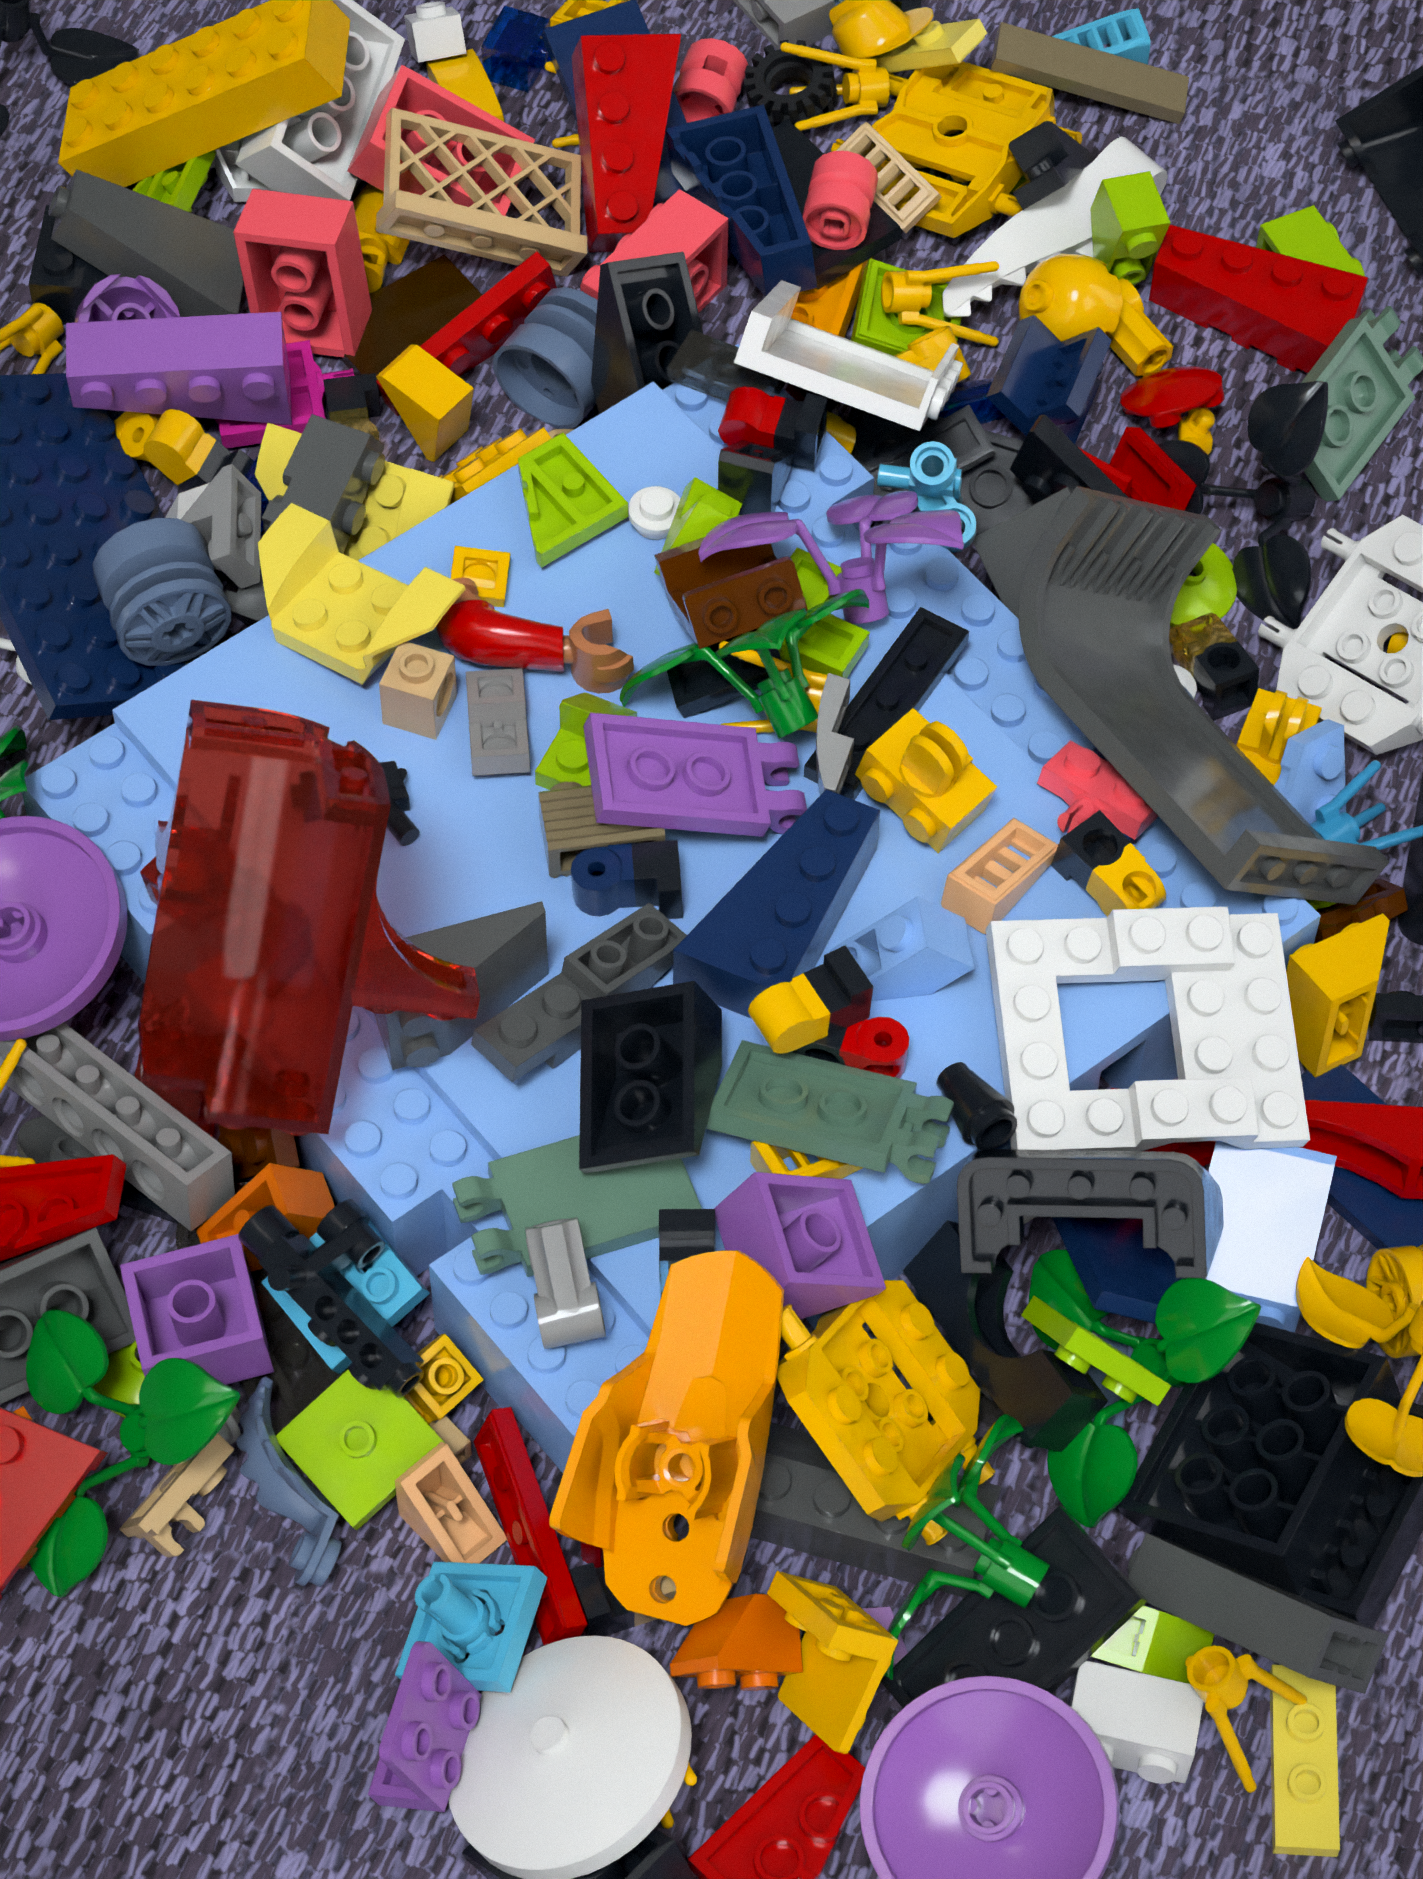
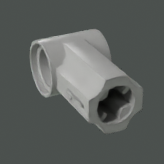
(566, 1298)

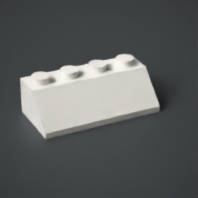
(317, 146)

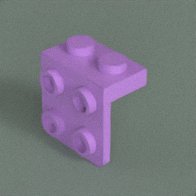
(425, 1733)

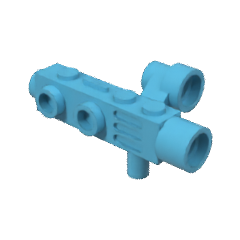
(937, 484)

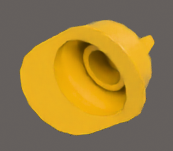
(874, 26)

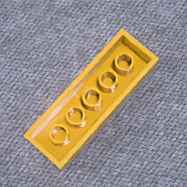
(206, 90)

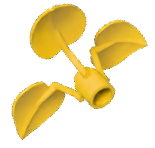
(1349, 1317)

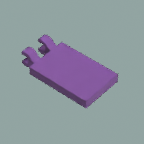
(689, 776)

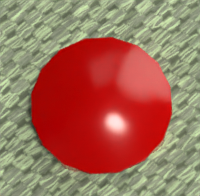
(1171, 392)

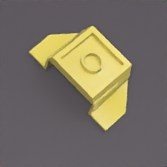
(392, 505)
(338, 606)

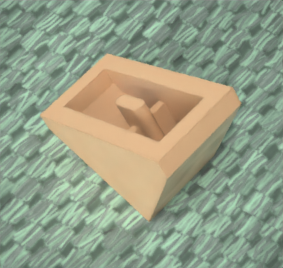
(447, 1509)

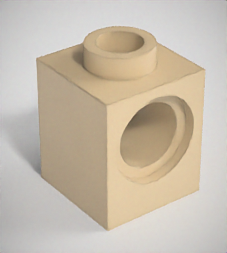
(418, 689)

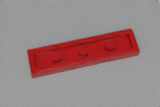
(527, 1523)

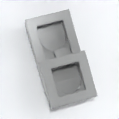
(497, 722)
(833, 750)

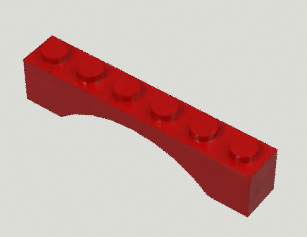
(1367, 1139)

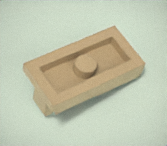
(169, 1498)

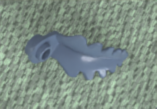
(287, 1491)

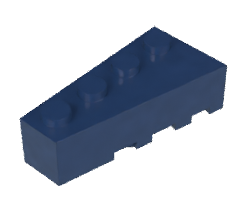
(739, 172)
(783, 906)

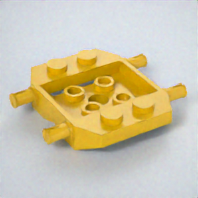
(990, 112)
(890, 1448)

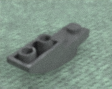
(548, 1019)

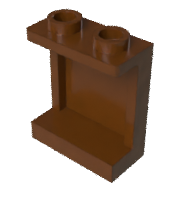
(728, 589)

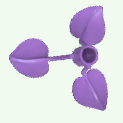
(864, 573)

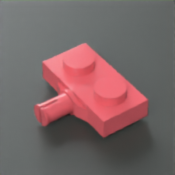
(1094, 785)

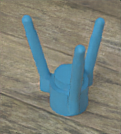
(1345, 828)

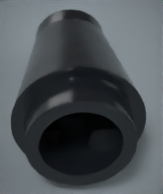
(978, 1110)

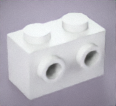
(1140, 1719)

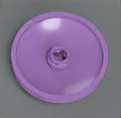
(57, 924)
(989, 1787)

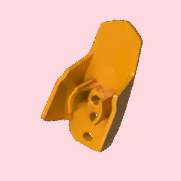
(681, 1437)

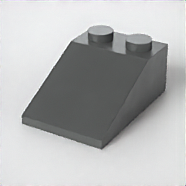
(507, 960)

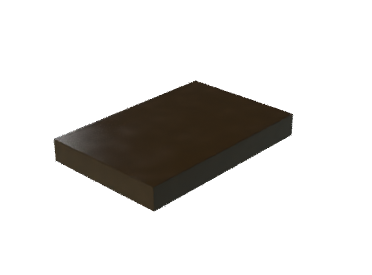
(411, 313)

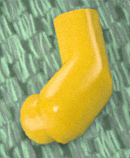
(1196, 428)

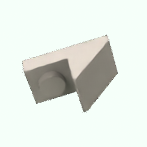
(231, 524)

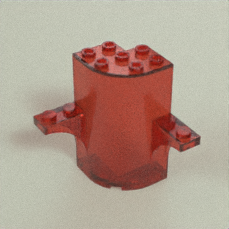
(275, 922)

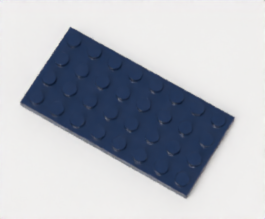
(60, 500)

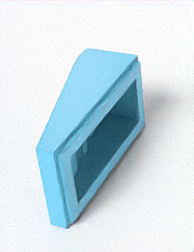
(1122, 30)

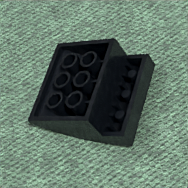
(1272, 1481)

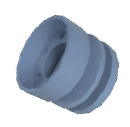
(550, 359)
(161, 591)

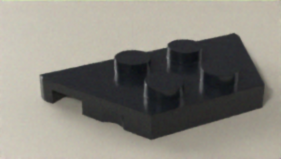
(1053, 462)

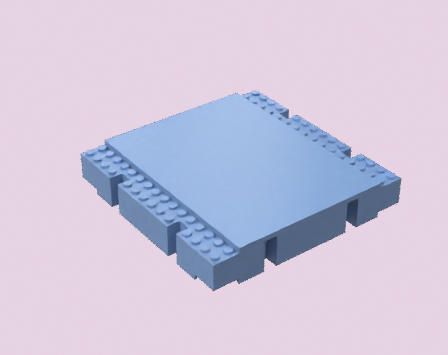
(481, 851)

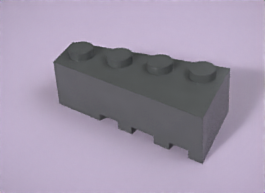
(327, 477)

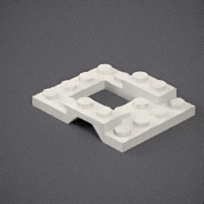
(1226, 1020)

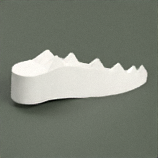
(1047, 228)

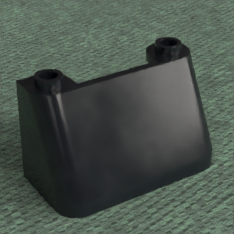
(1388, 143)
(1166, 1189)

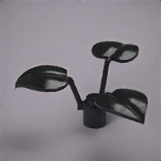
(74, 51)
(1288, 428)

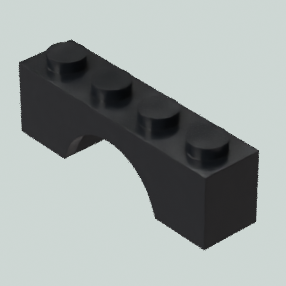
(1035, 1389)

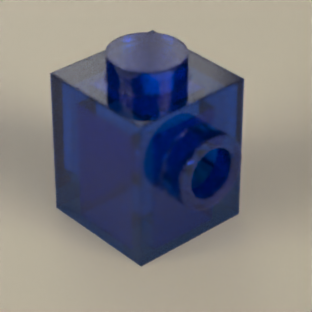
(514, 49)

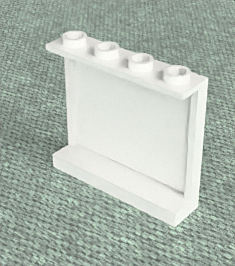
(843, 367)

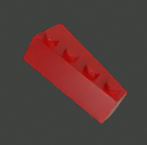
(621, 122)
(1256, 295)

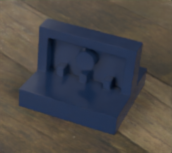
(1049, 377)

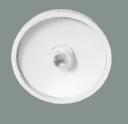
(572, 1759)

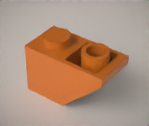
(741, 1643)

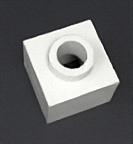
(434, 32)

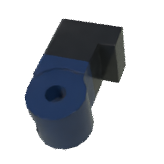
(628, 878)

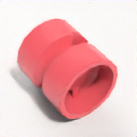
(710, 79)
(840, 200)

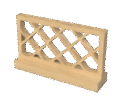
(481, 227)

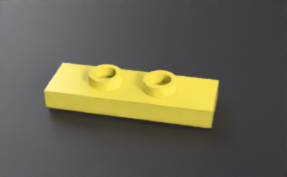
(934, 46)
(1304, 1768)

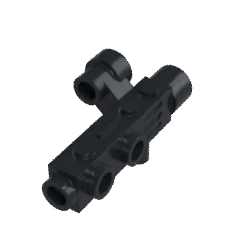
(336, 1308)

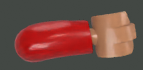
(491, 638)

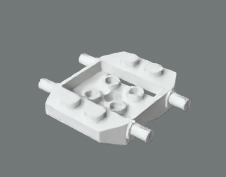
(1351, 628)

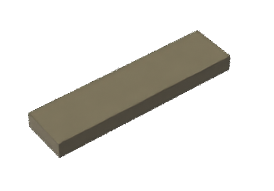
(1090, 73)

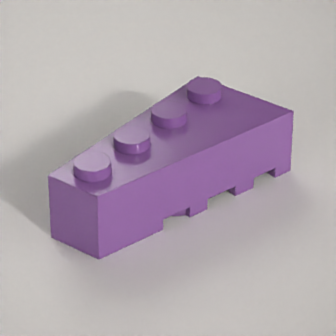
(188, 364)

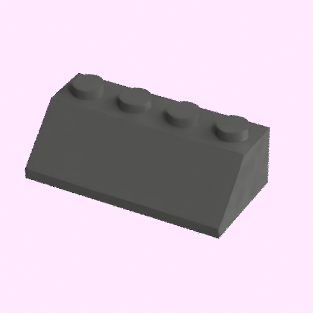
(58, 1276)
(814, 1512)

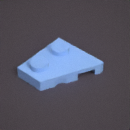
(1313, 768)

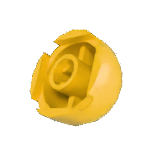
(1072, 295)

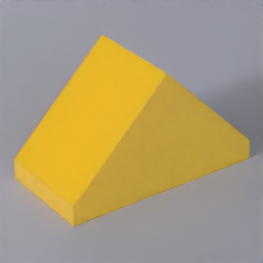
(428, 399)

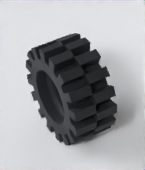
(783, 67)

